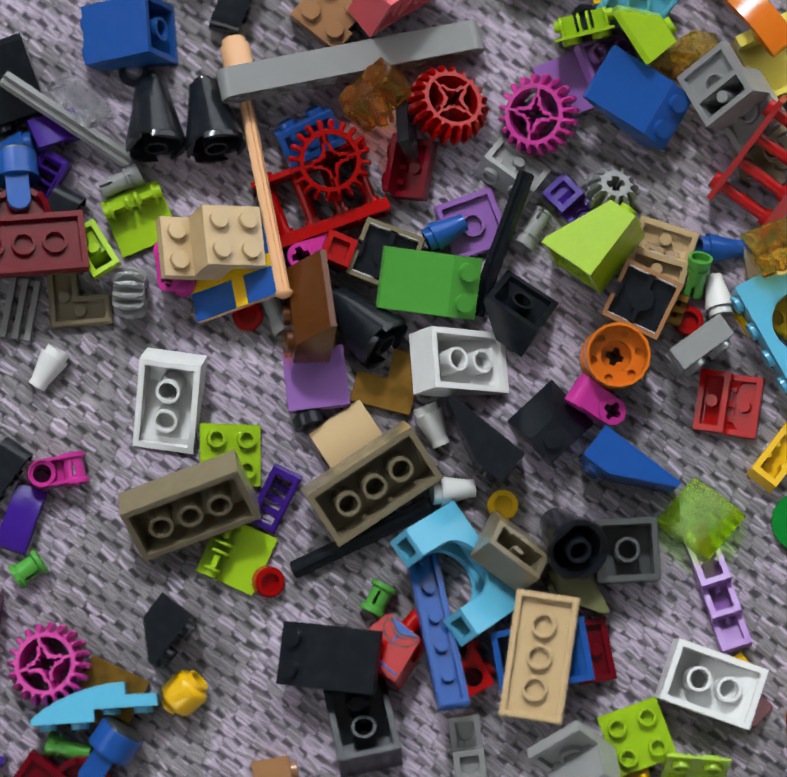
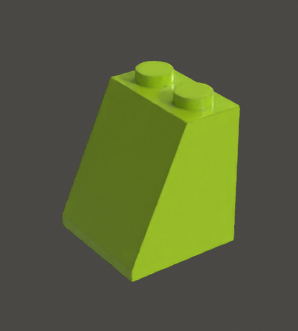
(596, 243)

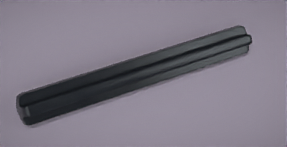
(503, 237)
(376, 532)

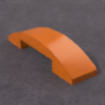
(765, 22)

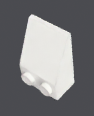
(457, 362)
(169, 400)
(711, 683)

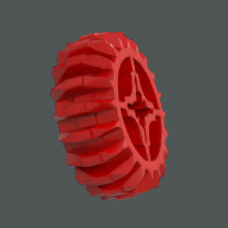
(456, 121)
(355, 153)

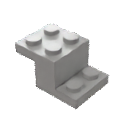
(729, 94)
(575, 753)

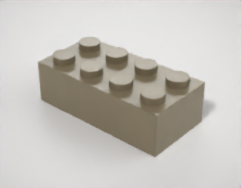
(371, 483)
(189, 505)

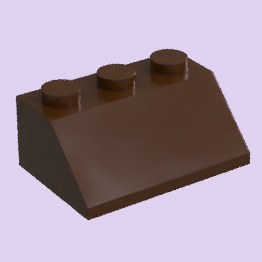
(310, 310)

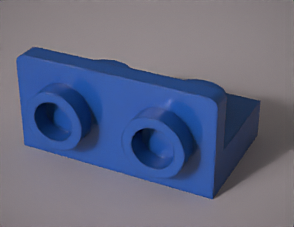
(289, 128)

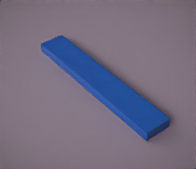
(438, 641)

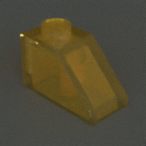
(684, 53)

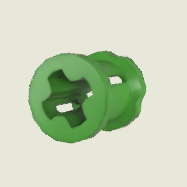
(28, 569)
(378, 598)

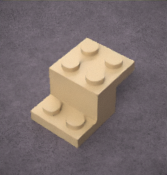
(210, 242)

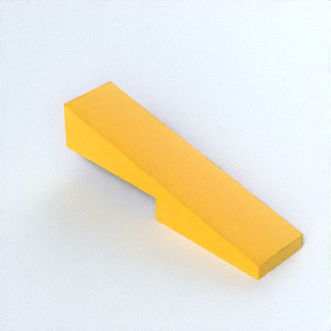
(772, 463)

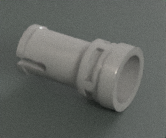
(128, 178)
(531, 230)
(273, 309)

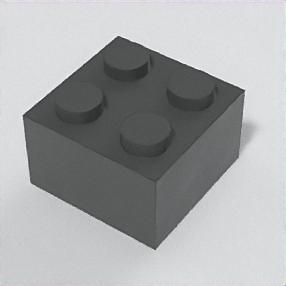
(631, 551)

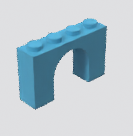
(756, 302)
(452, 534)

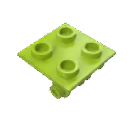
(569, 33)
(134, 217)
(243, 438)
(236, 556)
(637, 735)
(694, 766)

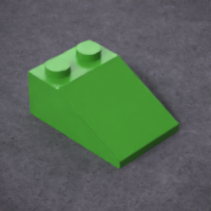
(429, 282)

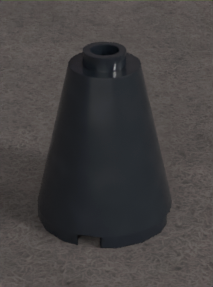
(153, 122)
(211, 124)
(366, 328)
(573, 544)

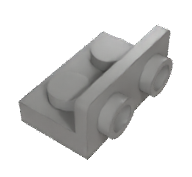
(502, 164)

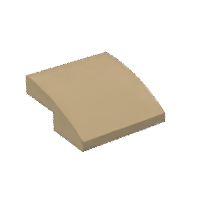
(670, 237)
(344, 433)

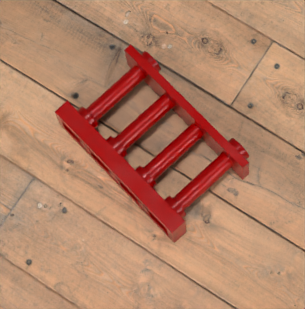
(720, 183)
(344, 216)

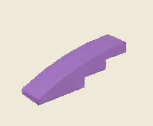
(720, 601)

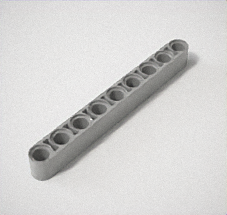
(347, 61)

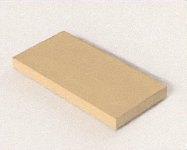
(539, 656)

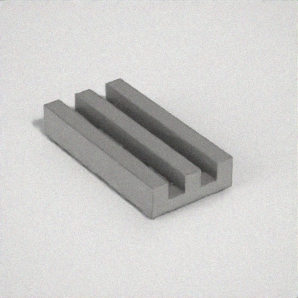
(25, 283)

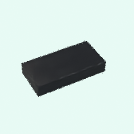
(406, 131)

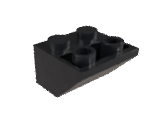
(163, 624)

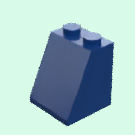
(128, 34)

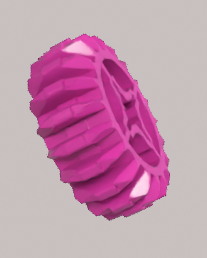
(542, 103)
(40, 642)

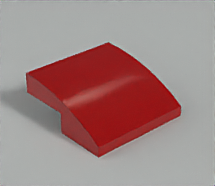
(714, 404)

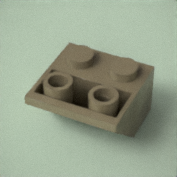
(509, 552)

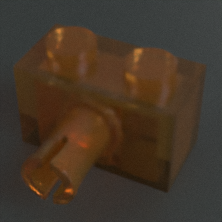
(375, 95)

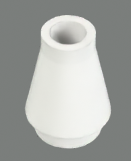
(717, 297)
(48, 366)
(432, 423)
(452, 489)

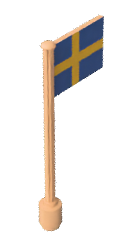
(247, 286)

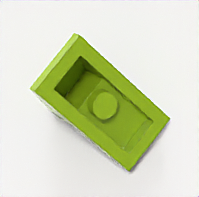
(100, 254)

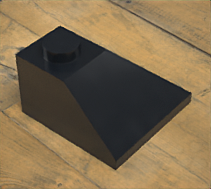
(517, 312)
(550, 423)

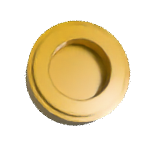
(504, 502)

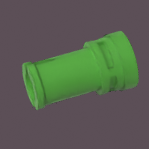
(698, 268)
(59, 746)

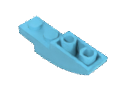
(81, 707)

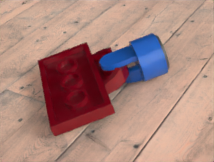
(31, 235)
(113, 743)

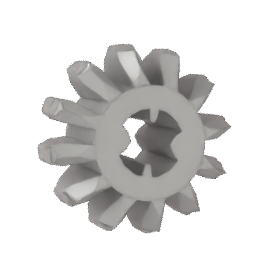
(612, 186)
(130, 292)

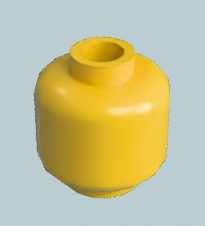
(184, 693)

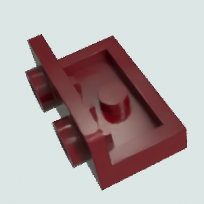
(409, 178)
(600, 651)

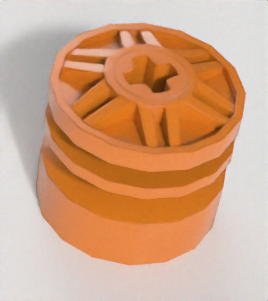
(630, 348)

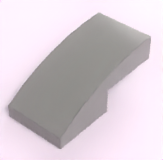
(467, 745)

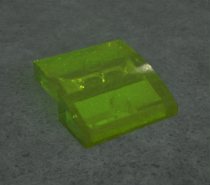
(700, 519)

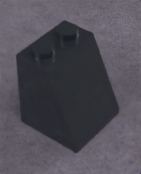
(17, 60)

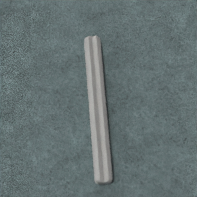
(65, 119)

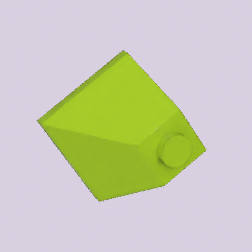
(646, 31)

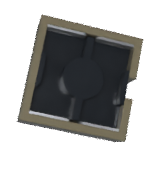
(375, 234)

